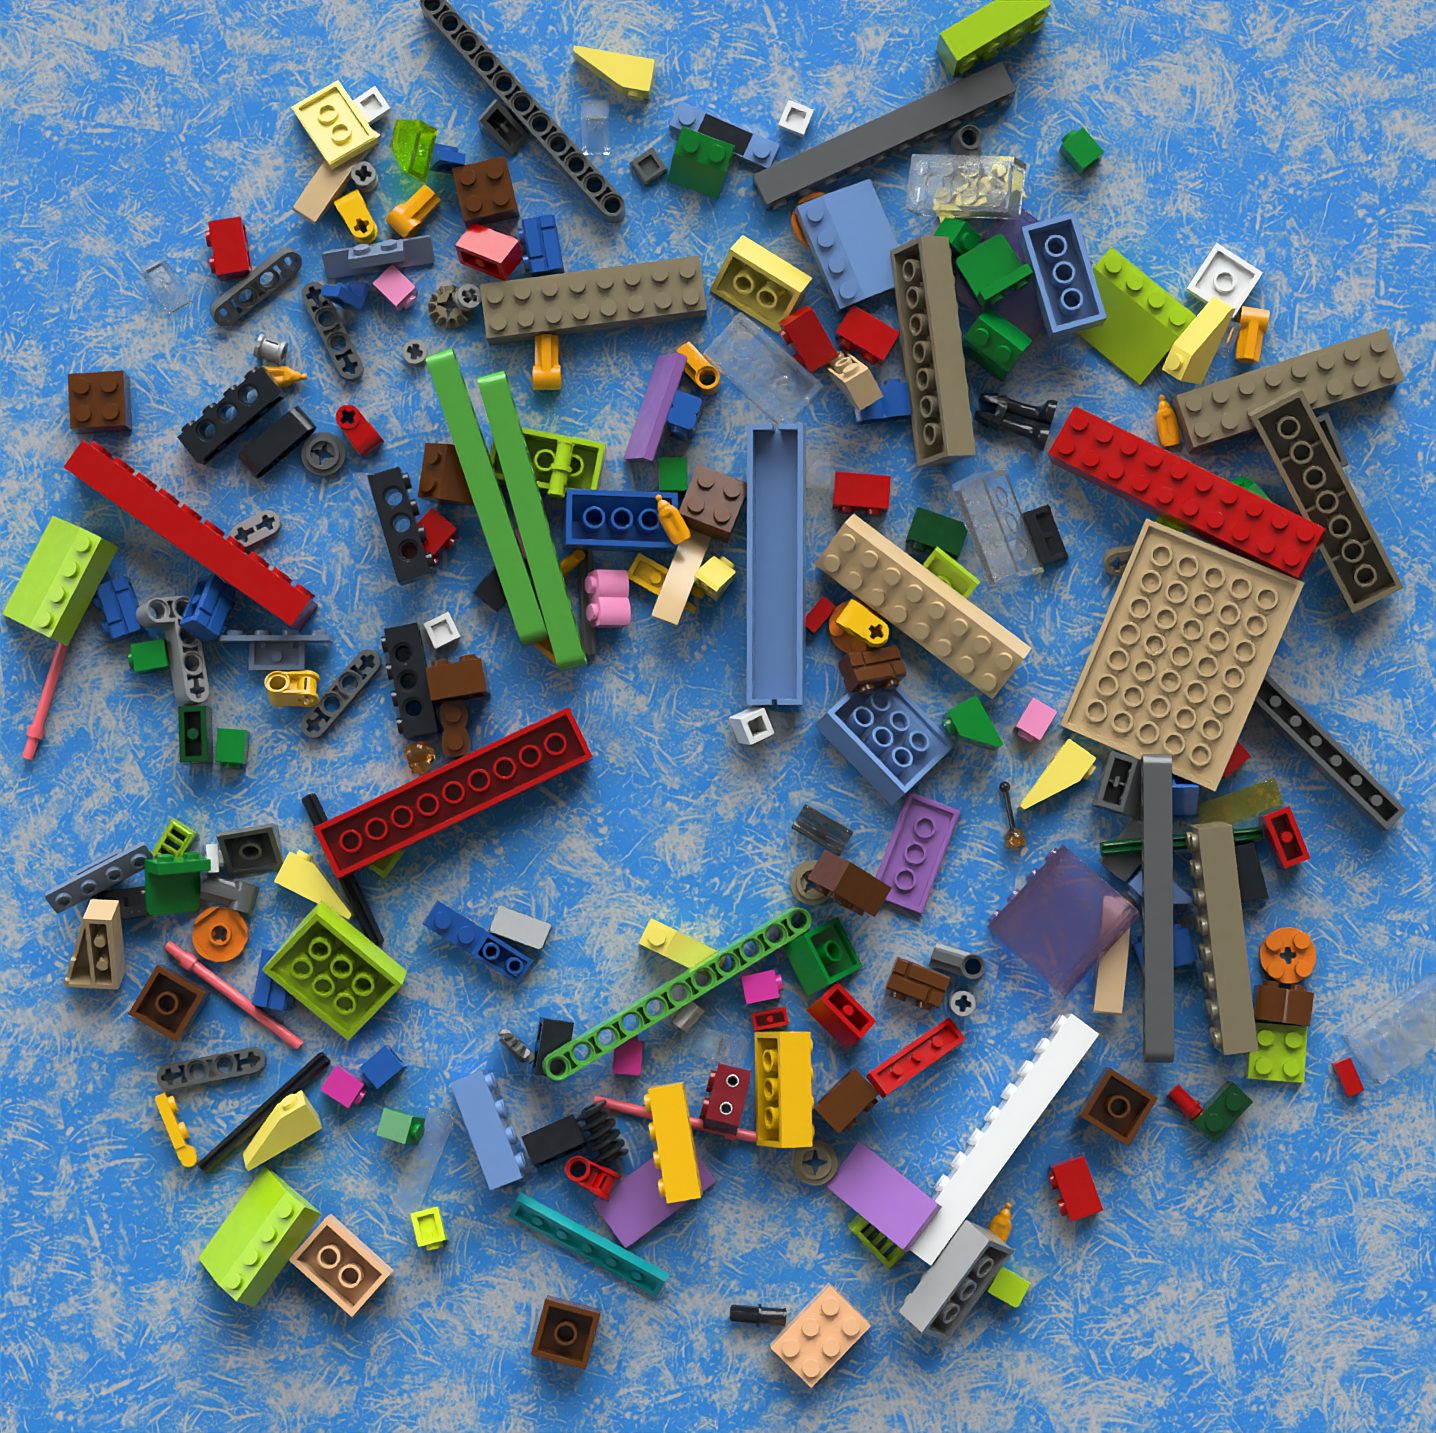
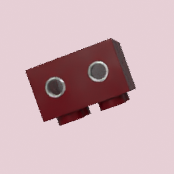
(728, 1094)

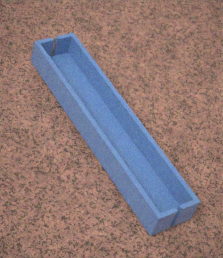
(776, 564)

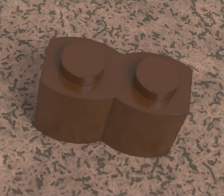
(456, 721)
(1282, 1004)

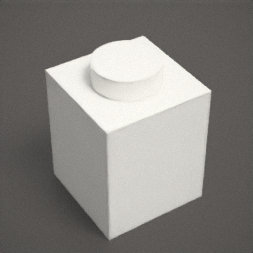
(751, 725)

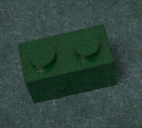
(934, 530)
(195, 735)
(1221, 1111)

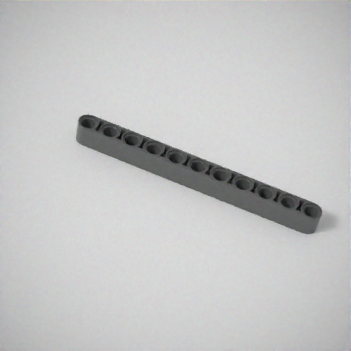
(529, 118)
(1157, 908)

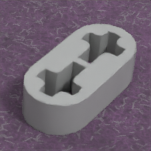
(252, 523)

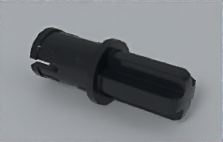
(758, 1315)

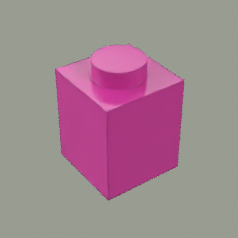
(761, 986)
(628, 1057)
(344, 1087)

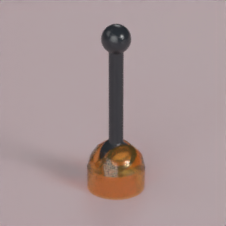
(1014, 836)

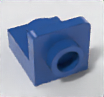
(445, 158)
(346, 296)

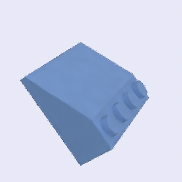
(850, 243)
(885, 739)

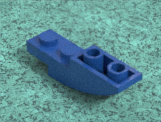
(477, 942)

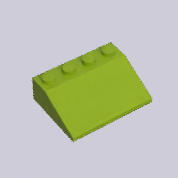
(1140, 318)
(60, 580)
(335, 970)
(258, 1237)

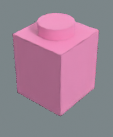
(396, 288)
(1034, 721)

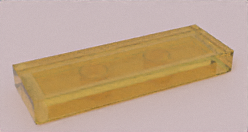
(1241, 803)

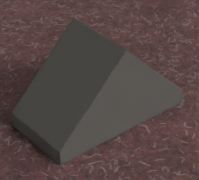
(502, 128)

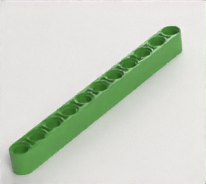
(487, 496)
(532, 521)
(663, 993)

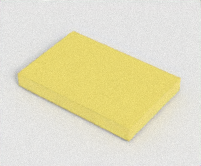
(335, 124)

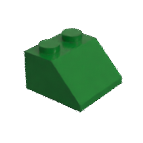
(701, 162)
(995, 343)
(971, 725)
(822, 956)

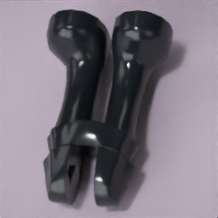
(1041, 414)

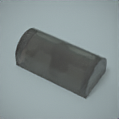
(822, 829)

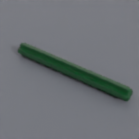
(1133, 846)

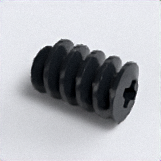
(601, 1132)

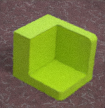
(1009, 1287)

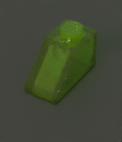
(413, 147)

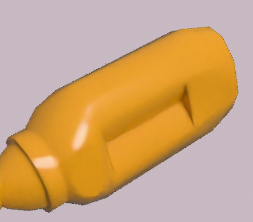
(285, 375)
(1167, 424)
(672, 521)
(571, 562)
(1001, 1223)

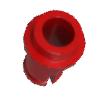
(1184, 1102)

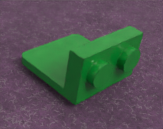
(993, 270)
(174, 883)

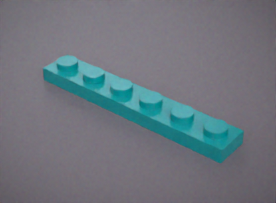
(588, 1244)

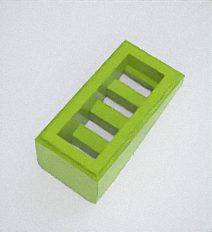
(176, 825)
(858, 1224)

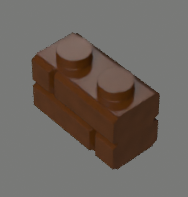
(872, 669)
(918, 983)

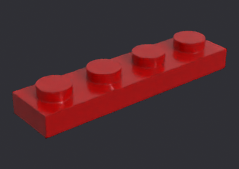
(915, 1057)

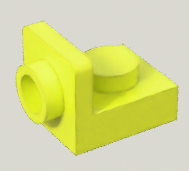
(429, 1228)

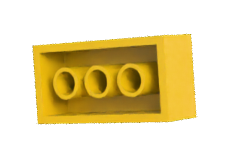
(783, 1089)
(675, 1142)

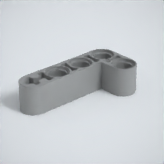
(177, 650)

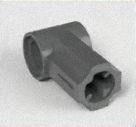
(975, 138)
(236, 894)
(954, 960)

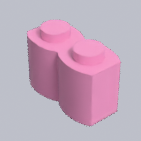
(608, 598)

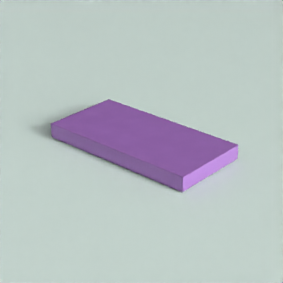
(655, 408)
(916, 851)
(883, 1196)
(637, 1202)

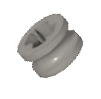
(458, 298)
(407, 356)

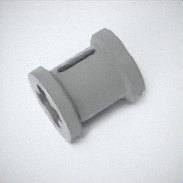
(370, 183)
(271, 349)
(966, 1010)

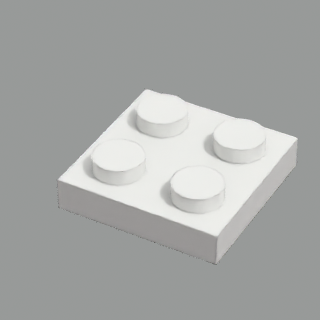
(1225, 278)

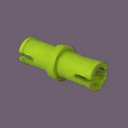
(561, 469)

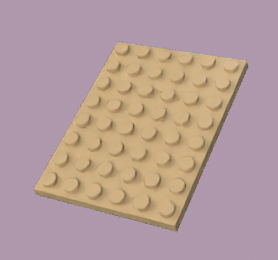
(1182, 653)

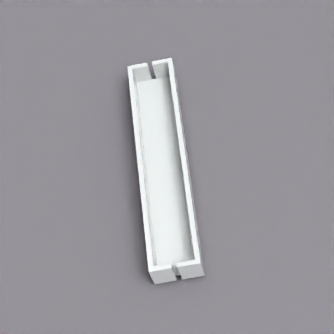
(1004, 1130)

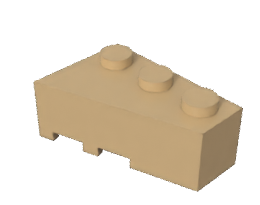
(99, 948)

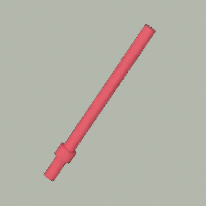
(36, 730)
(190, 962)
(697, 1124)

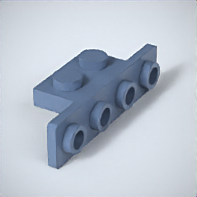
(378, 256)
(276, 652)
(98, 876)

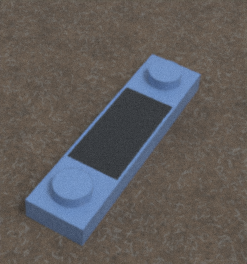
(750, 146)

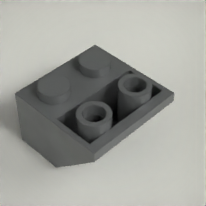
(1120, 786)

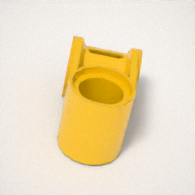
(356, 214)
(859, 621)
(293, 688)

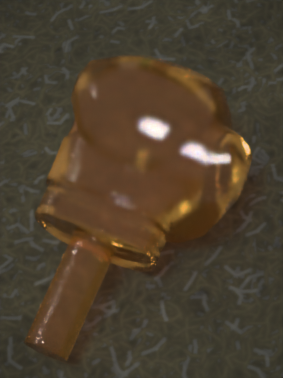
(419, 757)

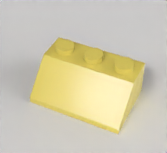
(760, 283)

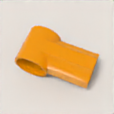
(408, 218)
(1250, 336)
(697, 367)
(547, 370)

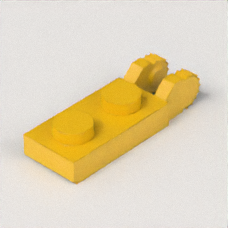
(652, 576)
(177, 1131)

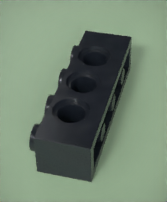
(269, 395)
(382, 486)
(410, 637)

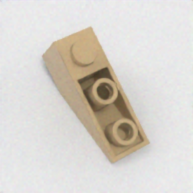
(853, 380)

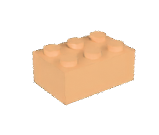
(341, 1265)
(820, 1335)

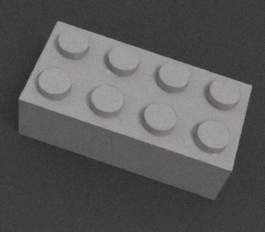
(956, 1280)

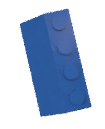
(615, 521)

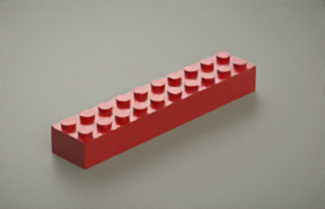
(1186, 494)
(184, 530)
(453, 793)

